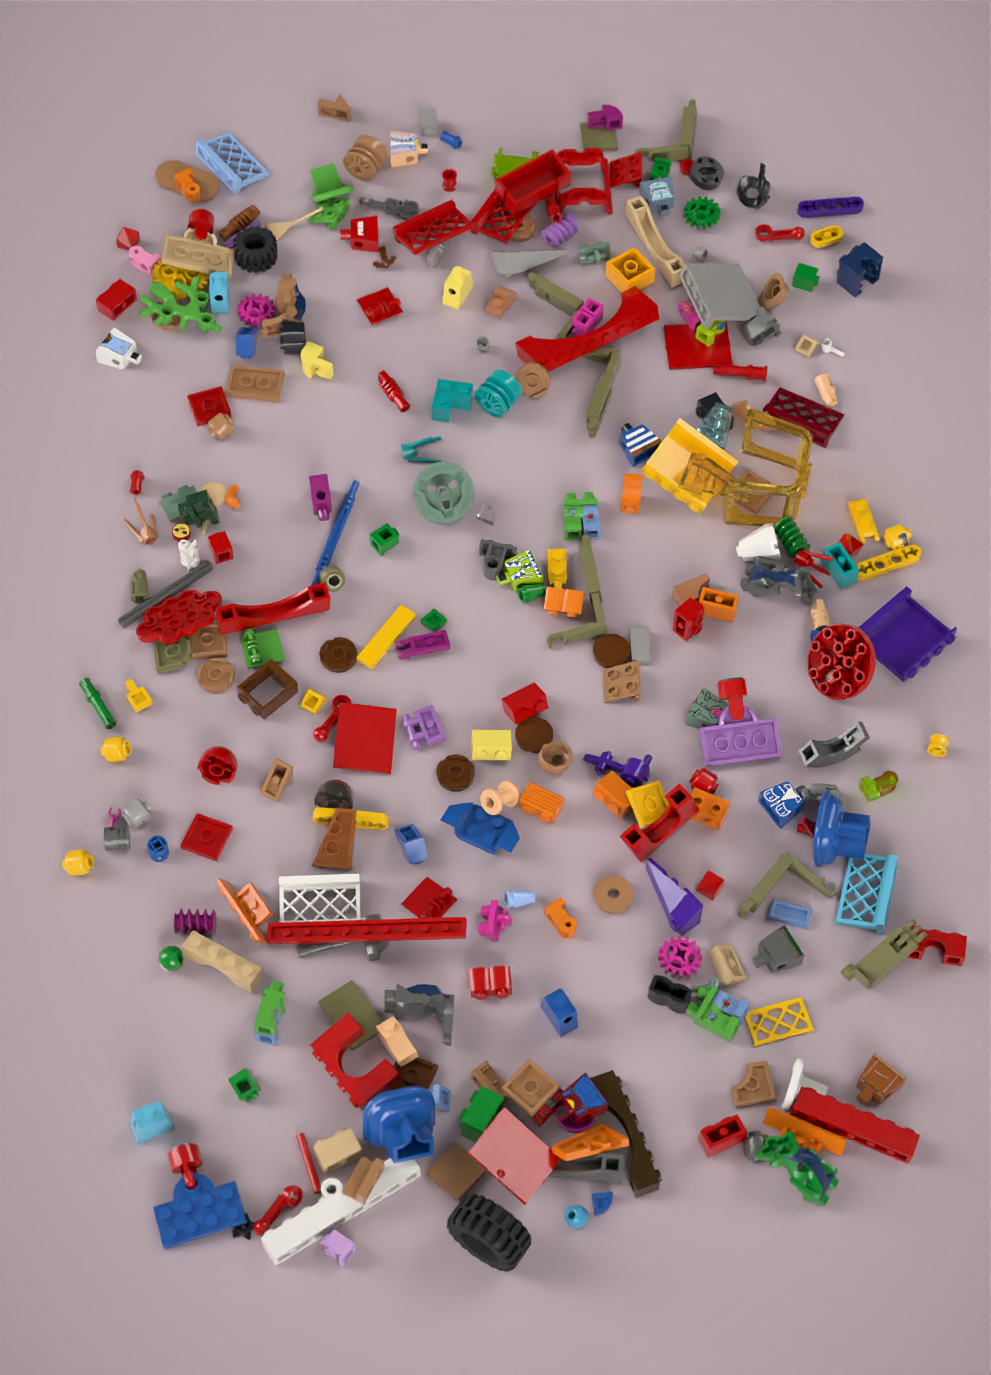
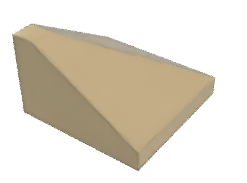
(806, 345)

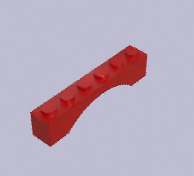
(242, 617)

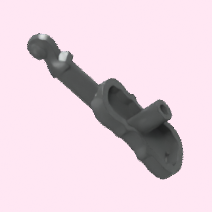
(404, 209)

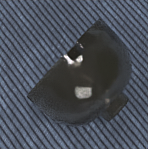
(334, 795)

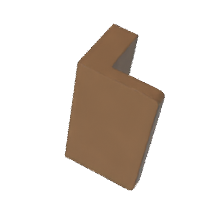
(363, 1179)

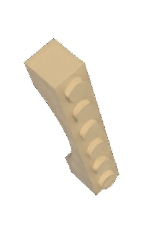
(643, 223)

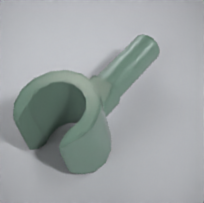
(713, 982)

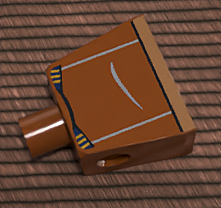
(878, 1081)

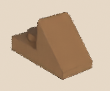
(337, 110)
(277, 779)

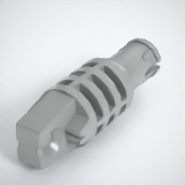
(437, 252)

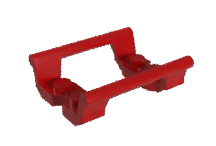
(589, 194)

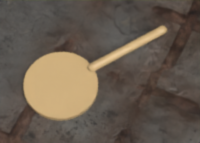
(217, 492)

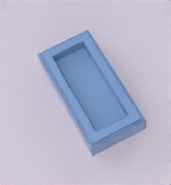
(790, 914)

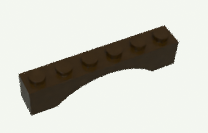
(642, 1174)

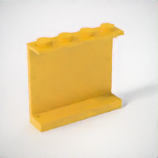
(671, 459)

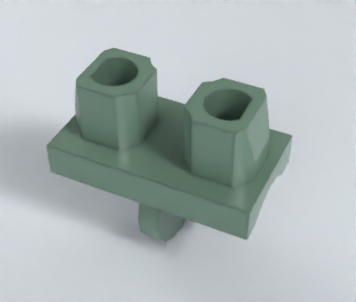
(594, 253)

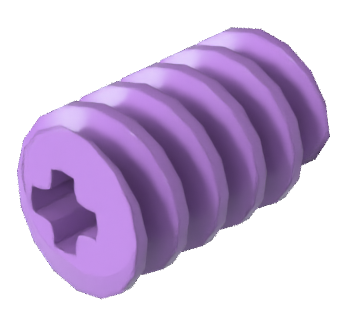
(560, 231)

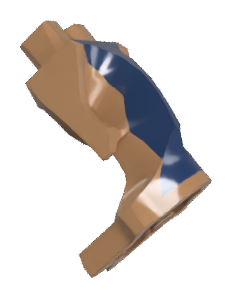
(290, 305)

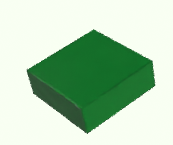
(434, 620)

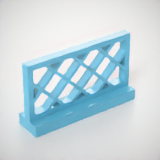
(883, 898)

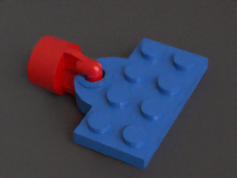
(197, 1204)

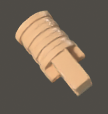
(826, 389)
(819, 615)

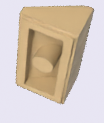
(727, 965)

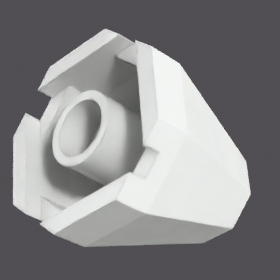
(759, 544)

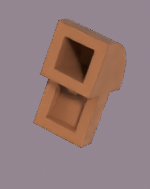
(501, 301)

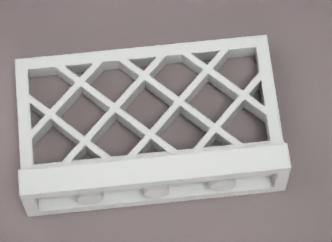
(323, 883)

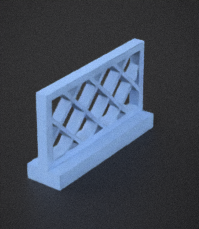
(221, 168)

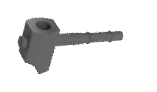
(373, 949)

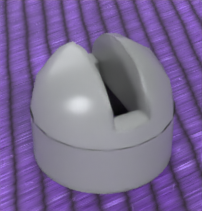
(701, 254)
(483, 341)

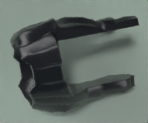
(759, 184)

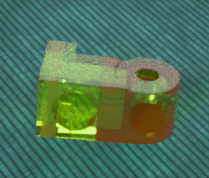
(878, 786)

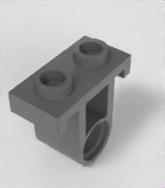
(761, 327)
(495, 557)

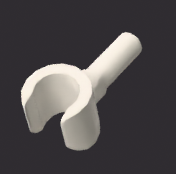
(828, 347)

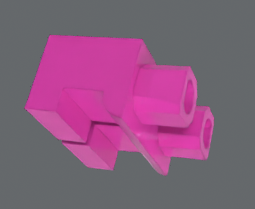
(587, 317)

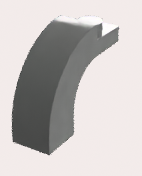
(835, 750)

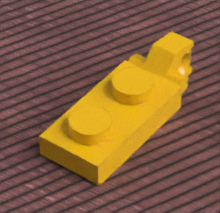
(557, 567)

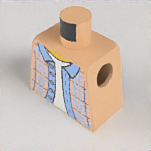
(405, 149)

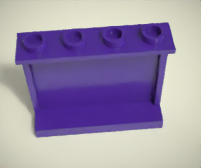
(906, 635)

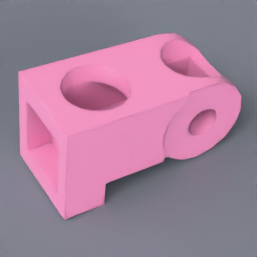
(143, 260)

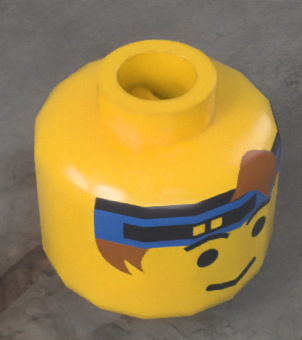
(897, 537)

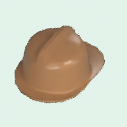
(774, 292)

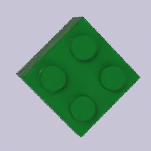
(482, 1111)

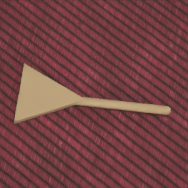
(280, 228)

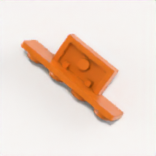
(249, 906)
(805, 1133)

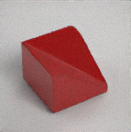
(127, 238)
(851, 544)
(710, 885)

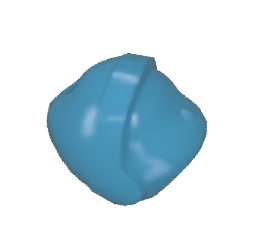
(576, 1216)

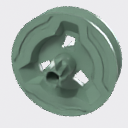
(431, 505)

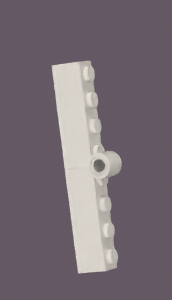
(333, 1211)

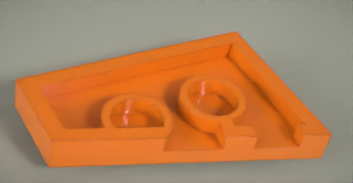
(590, 1142)

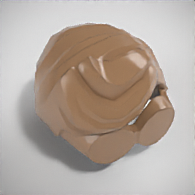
(555, 757)

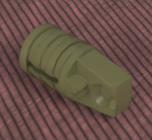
(139, 587)

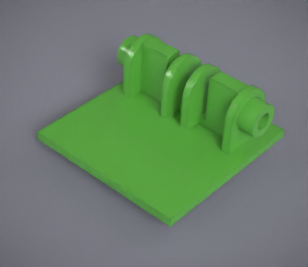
(333, 212)
(261, 647)

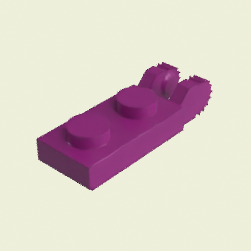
(423, 644)

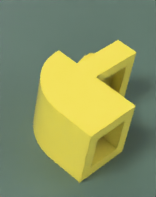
(313, 361)

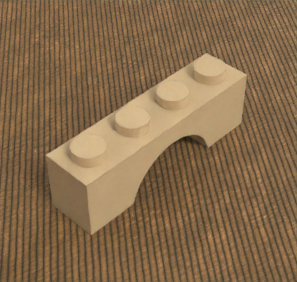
(239, 970)

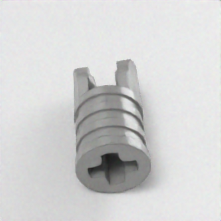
(816, 791)

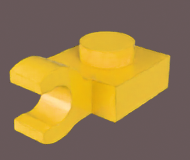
(137, 697)

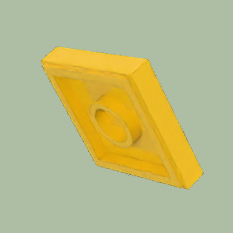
(648, 802)

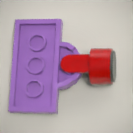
(738, 732)

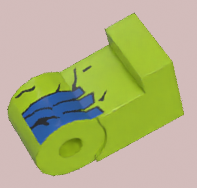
(707, 335)

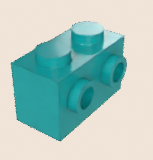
(842, 567)

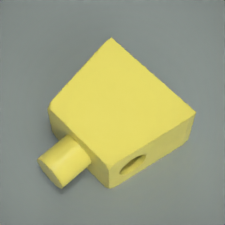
(459, 281)

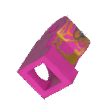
(689, 314)

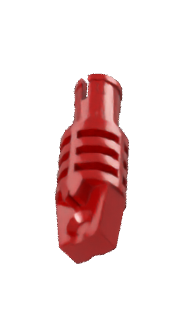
(393, 391)

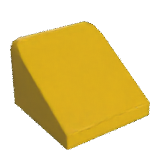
(313, 701)

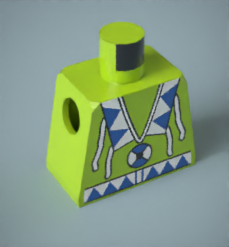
(520, 571)

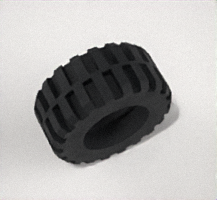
(489, 1232)

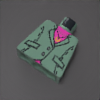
(705, 710)

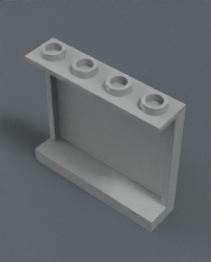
(719, 292)

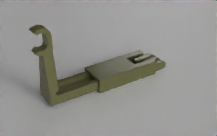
(604, 388)
(589, 630)

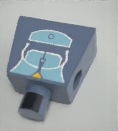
(658, 195)

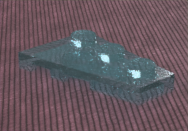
(717, 424)

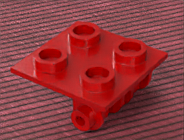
(626, 170)
(380, 305)
(429, 900)

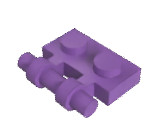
(429, 725)

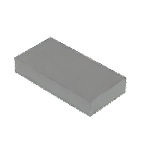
(640, 645)

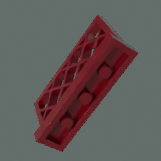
(819, 434)

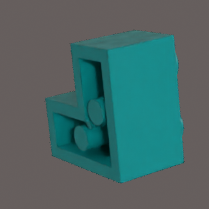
(451, 395)

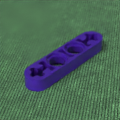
(830, 205)

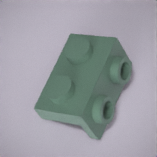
(170, 502)

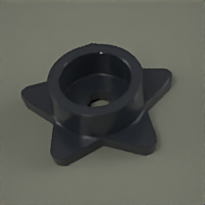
(246, 1233)

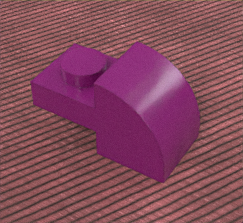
(609, 117)

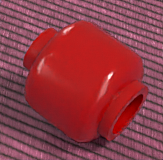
(704, 780)

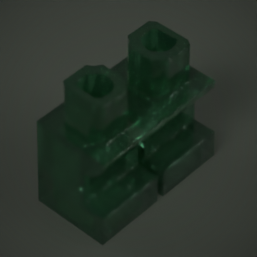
(198, 509)

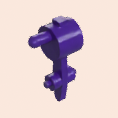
(633, 772)

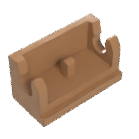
(487, 1077)

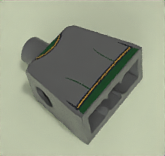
(778, 951)

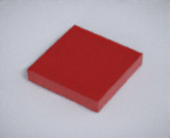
(208, 404)
(206, 837)

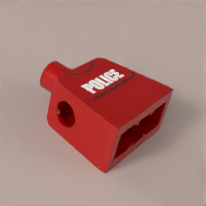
(362, 233)

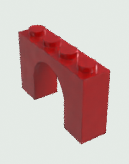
(679, 811)
(331, 1048)

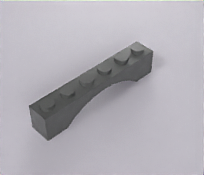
(596, 1167)

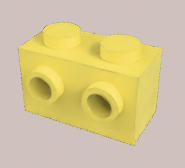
(491, 745)

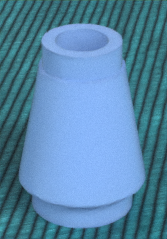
(518, 898)

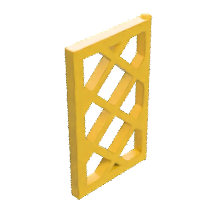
(784, 1007)

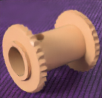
(493, 800)

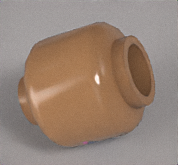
(221, 426)

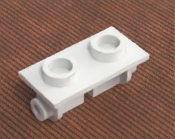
(189, 554)

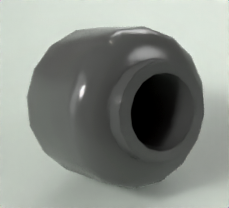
(754, 1143)

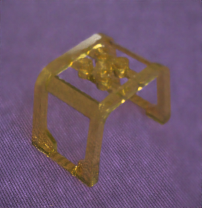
(793, 492)

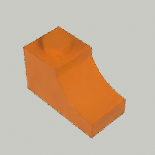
(631, 493)

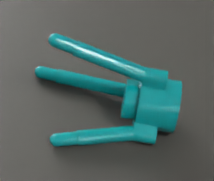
(410, 450)

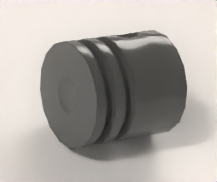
(116, 838)

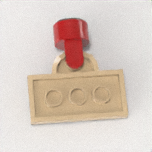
(198, 247)

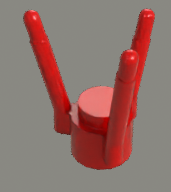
(804, 559)

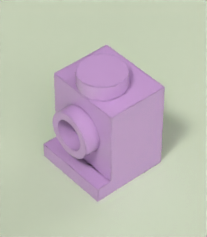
(338, 1247)

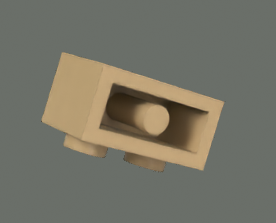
(337, 1150)

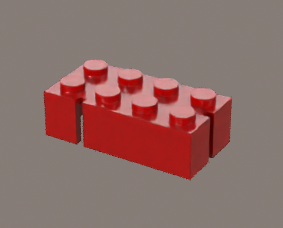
(532, 182)

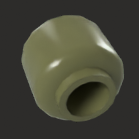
(327, 575)

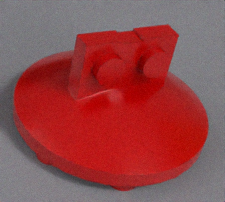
(841, 661)

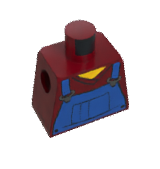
(581, 1101)

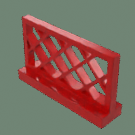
(485, 217)
(430, 221)

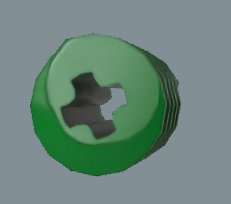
(791, 536)

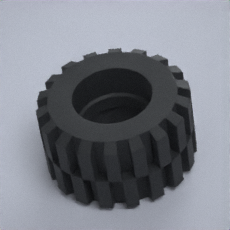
(259, 239)

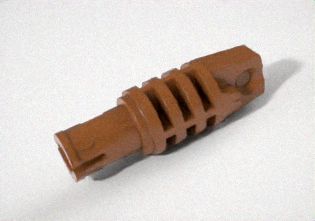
(239, 222)

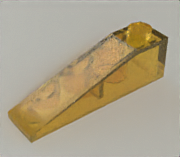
(707, 476)

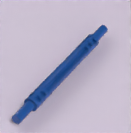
(336, 531)

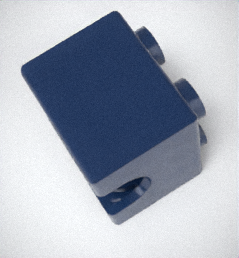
(859, 265)

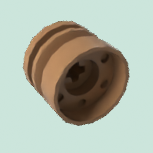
(365, 158)

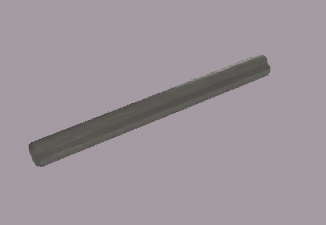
(165, 593)

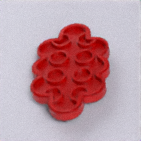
(179, 616)

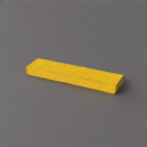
(386, 637)

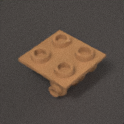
(622, 682)

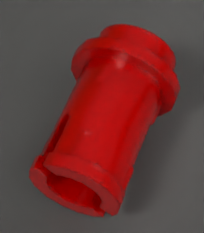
(136, 482)

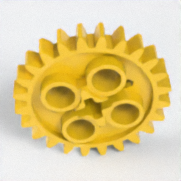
(169, 275)

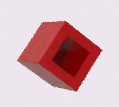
(220, 547)

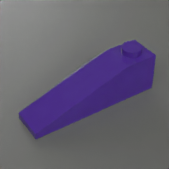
(679, 904)

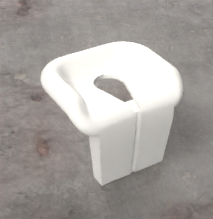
(796, 1082)

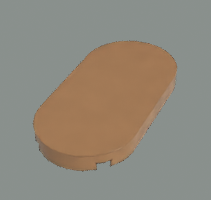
(208, 182)

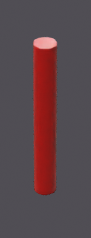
(309, 1163)

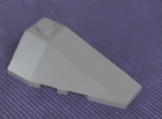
(510, 262)

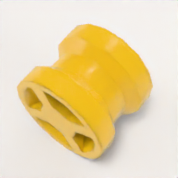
(938, 745)

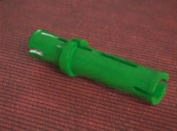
(94, 698)

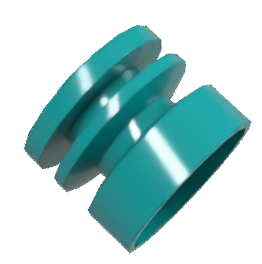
(498, 393)

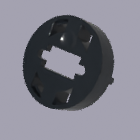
(706, 181)

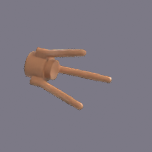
(148, 534)

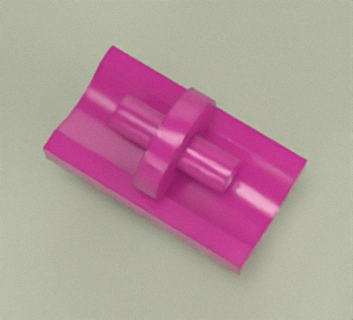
(497, 920)

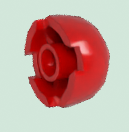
(218, 765)

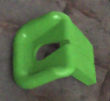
(327, 183)

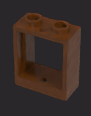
(280, 676)

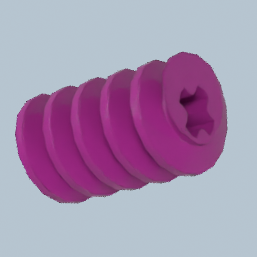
(195, 921)

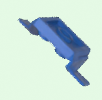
(481, 829)

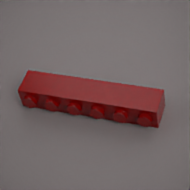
(855, 1124)

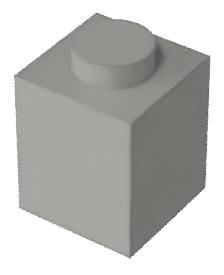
(428, 122)

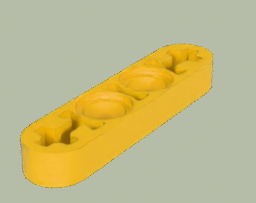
(888, 564)
(364, 819)

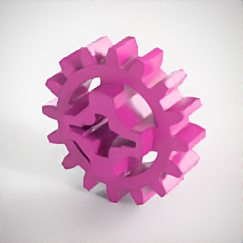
(255, 310)
(674, 963)

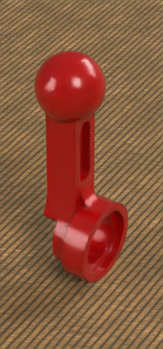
(796, 233)
(321, 733)
(264, 1224)

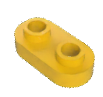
(824, 236)

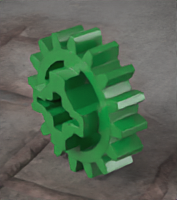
(702, 212)

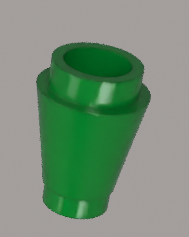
(531, 592)

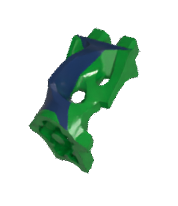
(816, 1171)

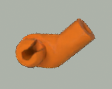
(230, 497)

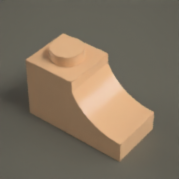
(396, 1041)

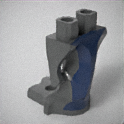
(768, 582)
(421, 1002)

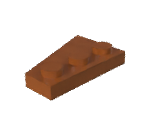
(338, 843)

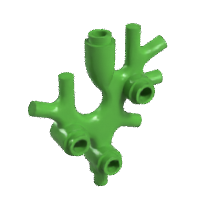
(192, 311)

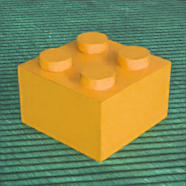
(630, 270)

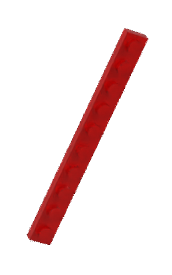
(367, 930)

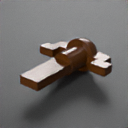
(384, 263)

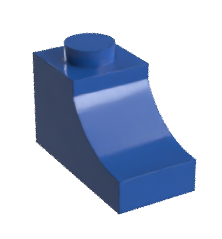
(246, 342)
(412, 844)

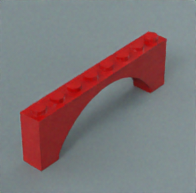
(633, 314)

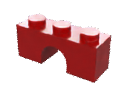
(950, 945)

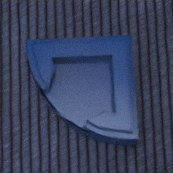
(601, 1202)

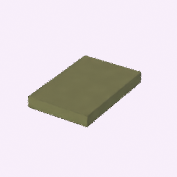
(351, 1000)

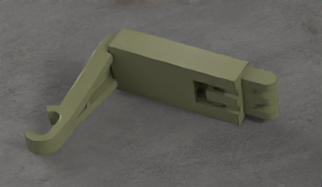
(686, 143)
(558, 298)
(784, 863)
(885, 955)

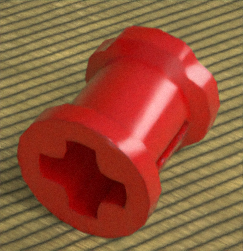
(449, 177)

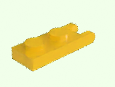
(863, 520)

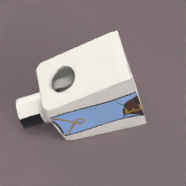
(118, 350)

